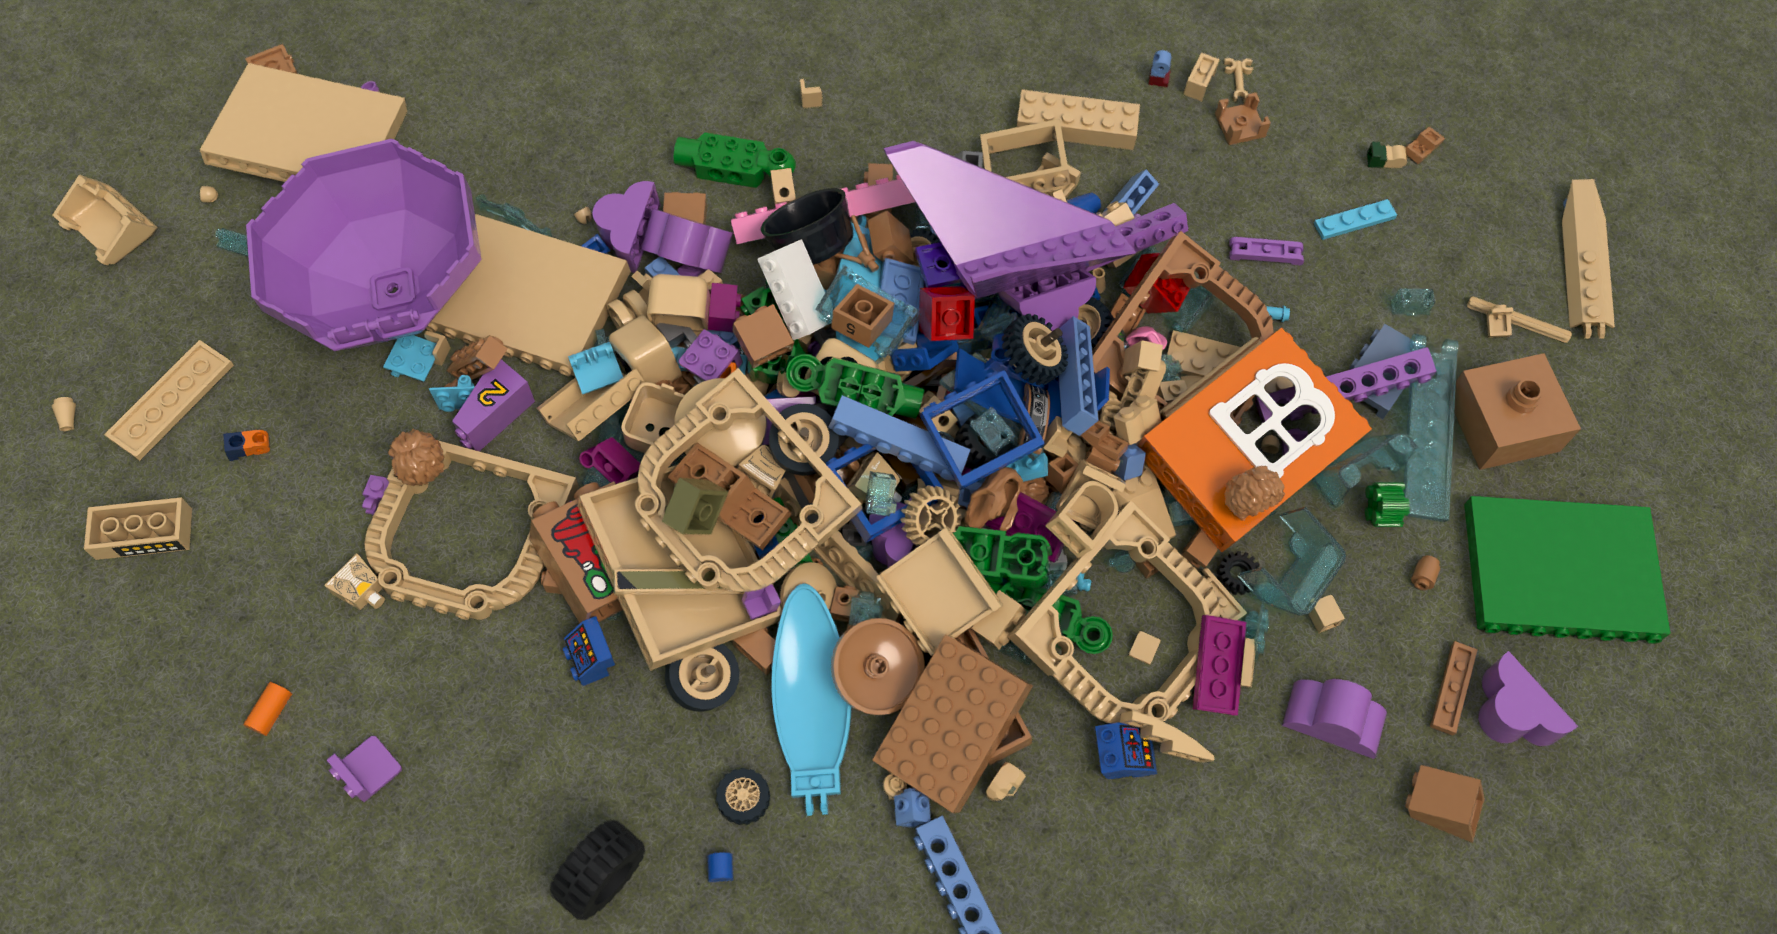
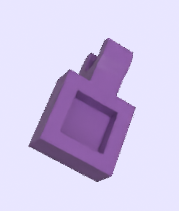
(374, 492)

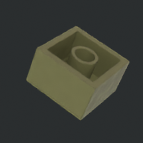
(694, 506)

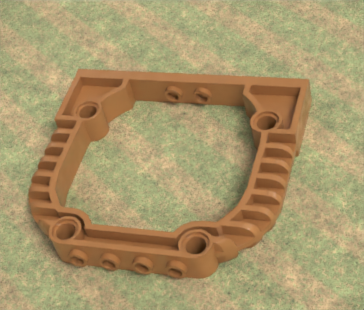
(1180, 260)

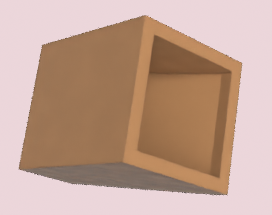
(1446, 801)

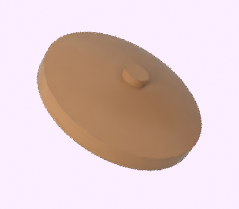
(876, 666)

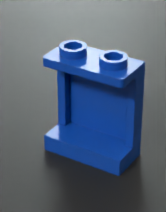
(925, 355)

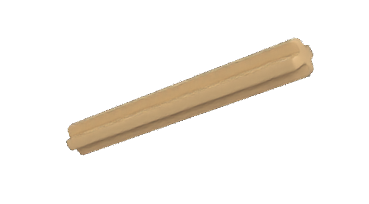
(1524, 321)

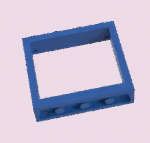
(972, 390)
(860, 521)

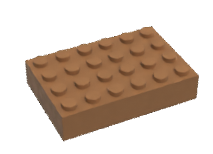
(952, 723)

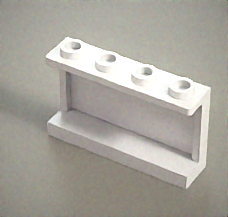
(794, 288)

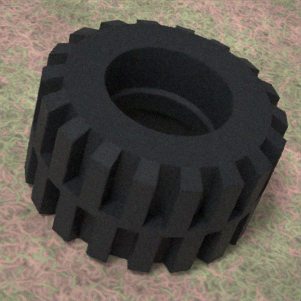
(978, 453)

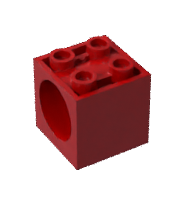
(1165, 294)
(946, 313)

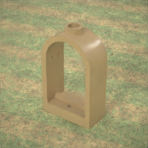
(1070, 533)

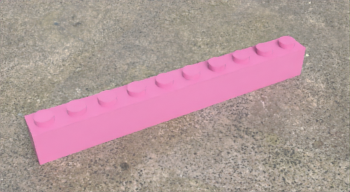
(861, 201)

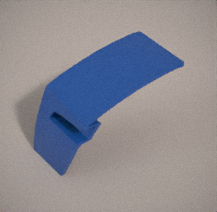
(972, 369)

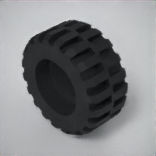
(597, 869)

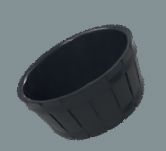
(817, 219)

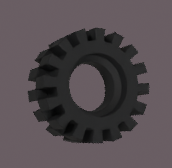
(1232, 561)

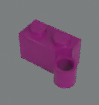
(723, 307)
(611, 461)

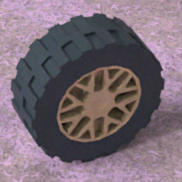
(743, 796)

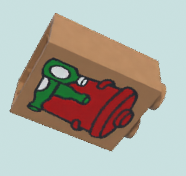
(572, 558)

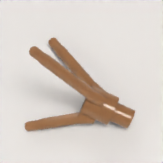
(865, 256)

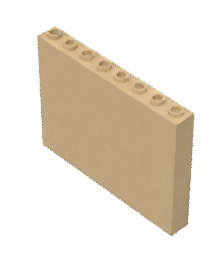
(286, 117)
(533, 295)
(668, 624)

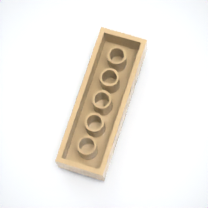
(1083, 118)

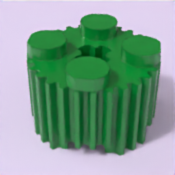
(1386, 504)

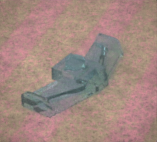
(512, 215)

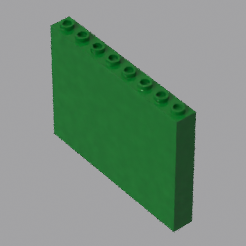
(1565, 569)

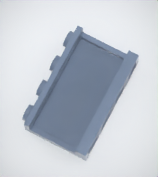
(1385, 344)

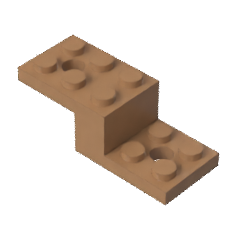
(743, 499)

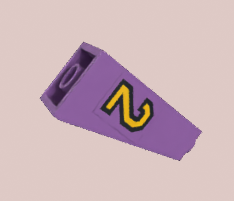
(492, 406)

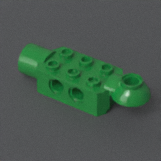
(730, 159)
(858, 382)
(1070, 617)

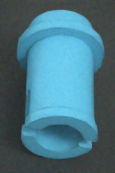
(1279, 313)

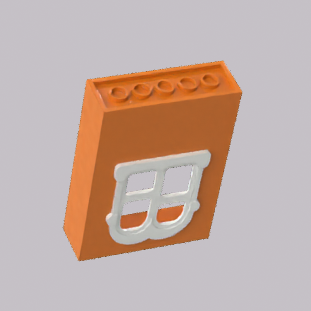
(1204, 448)

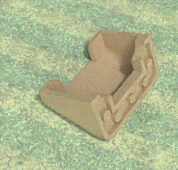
(103, 219)

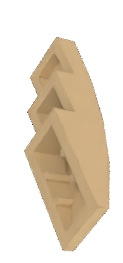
(1172, 739)

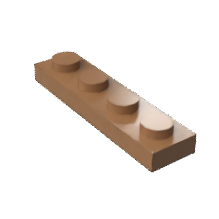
(1453, 688)

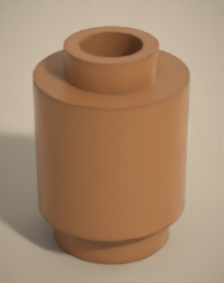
(1426, 573)

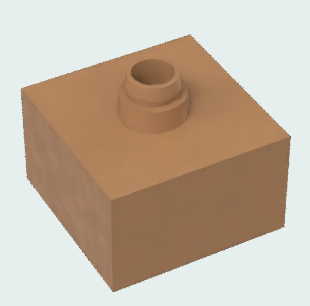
(1513, 411)

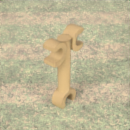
(1239, 68)

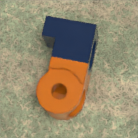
(246, 443)

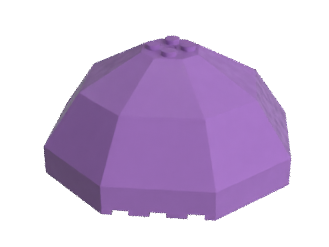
(353, 233)

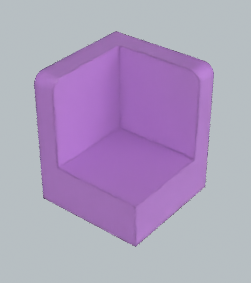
(761, 602)

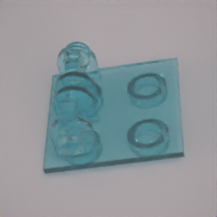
(1256, 628)

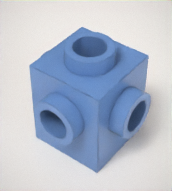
(912, 808)

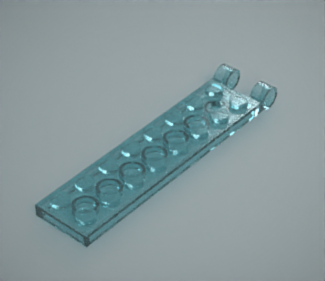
(1431, 428)

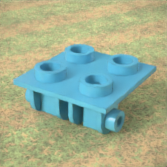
(411, 357)
(595, 368)
(453, 397)

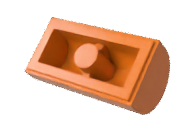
(267, 708)

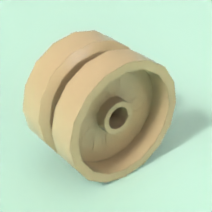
(628, 310)

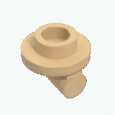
(893, 786)

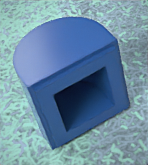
(596, 244)
(720, 867)

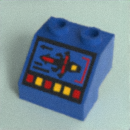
(588, 652)
(1124, 752)

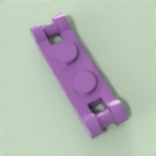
(1266, 250)

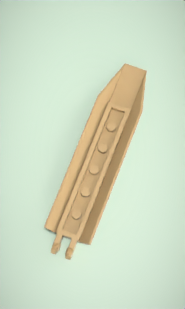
(1587, 260)

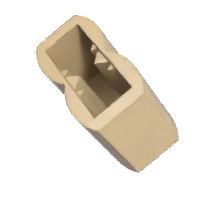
(1138, 419)

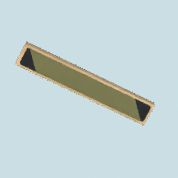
(661, 582)

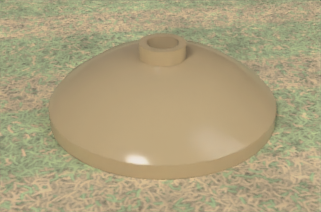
(813, 575)

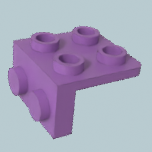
(709, 356)
(365, 769)

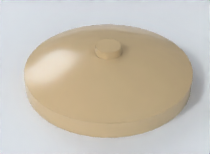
(730, 444)

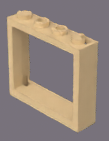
(1028, 136)

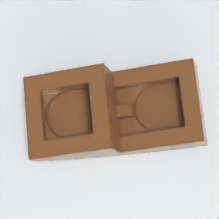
(1424, 145)
(1103, 441)

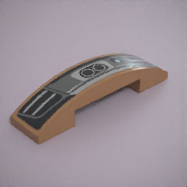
(1038, 407)

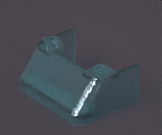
(1311, 573)

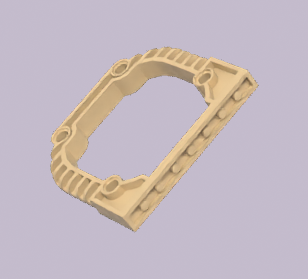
(740, 400)
(546, 488)
(1041, 631)

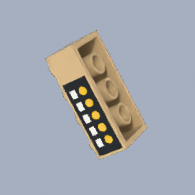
(138, 528)

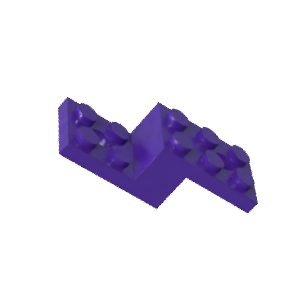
(933, 274)

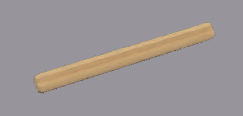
(1210, 377)

